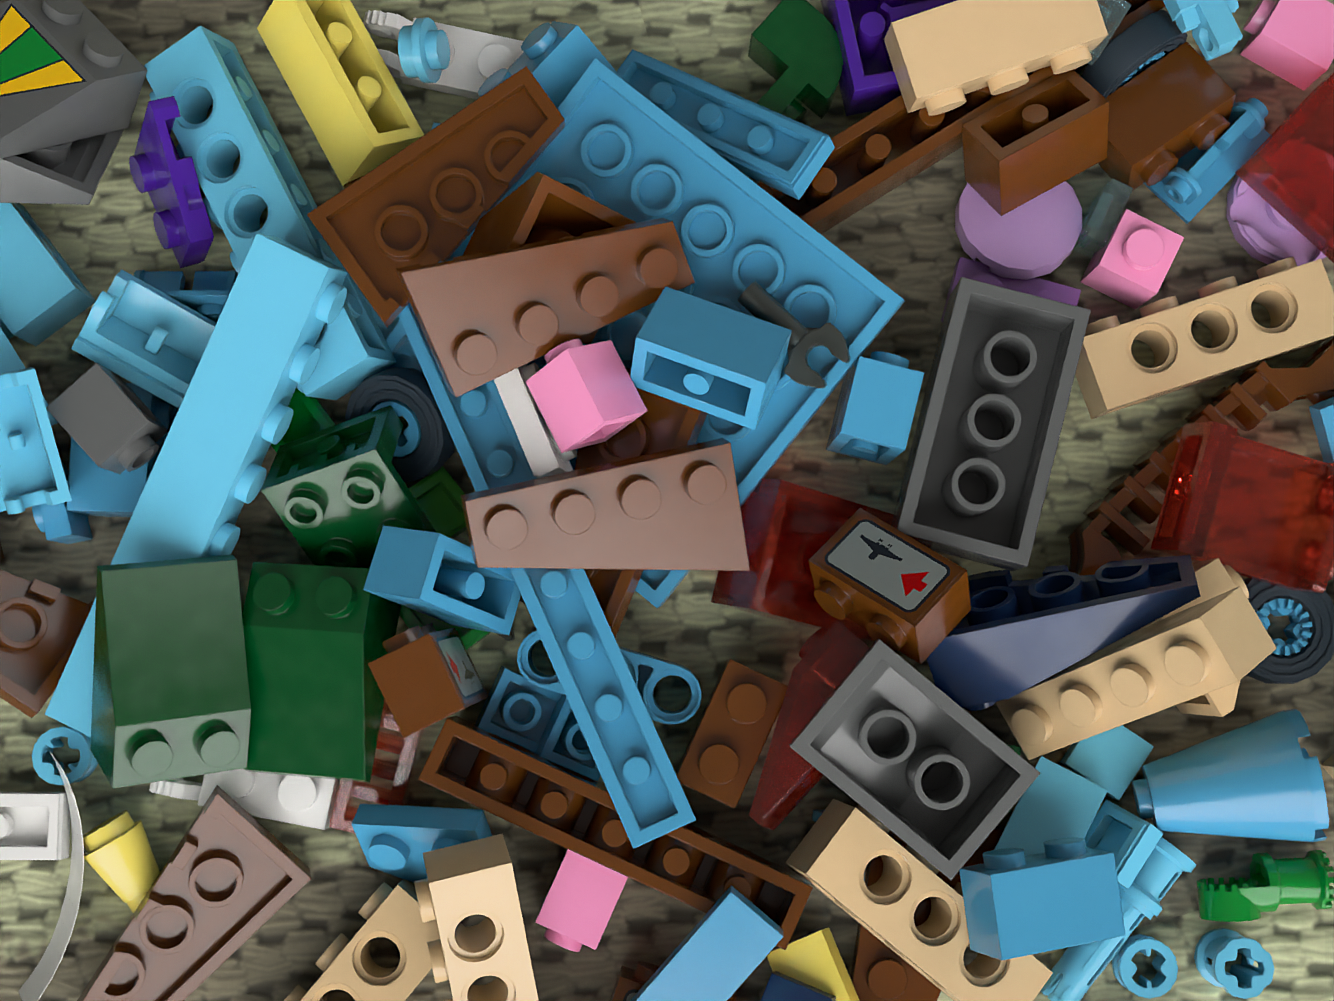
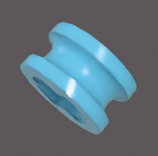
(47, 768)
(1164, 963)

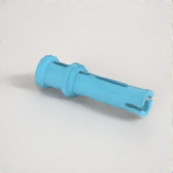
(1085, 962)

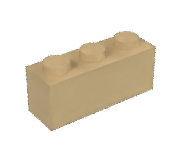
(988, 45)

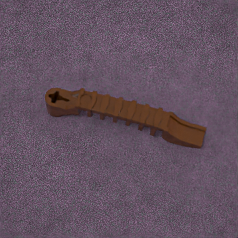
(1239, 402)

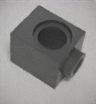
(108, 420)

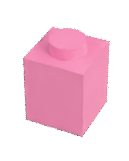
(1292, 39)
(1133, 260)
(585, 394)
(580, 902)

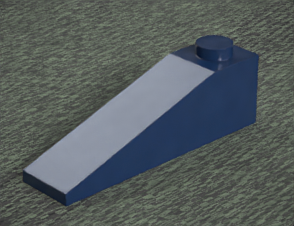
(1043, 625)

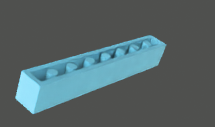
(221, 429)

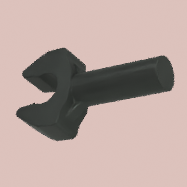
(802, 339)

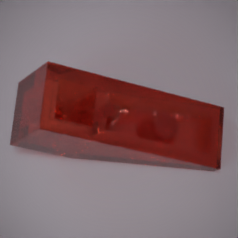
(785, 774)

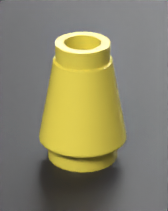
(122, 857)

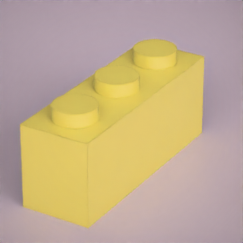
(339, 83)

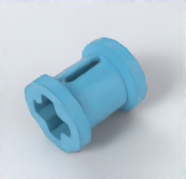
(1244, 979)

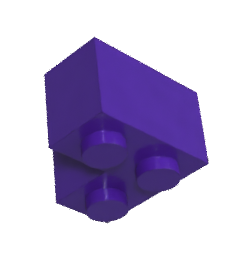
(861, 26)

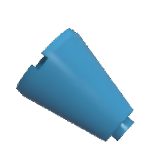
(1240, 785)

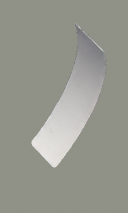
(46, 968)

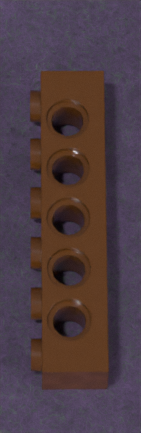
(582, 818)

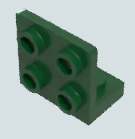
(342, 489)

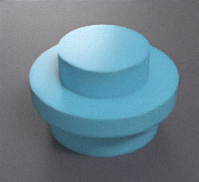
(423, 50)

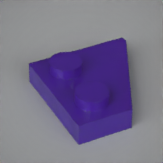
(172, 186)

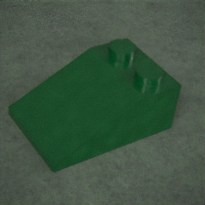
(169, 671)
(310, 672)

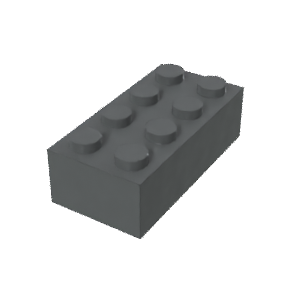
(990, 424)

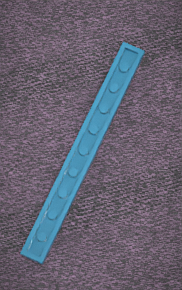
(568, 622)

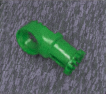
(1270, 885)

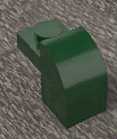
(802, 56)

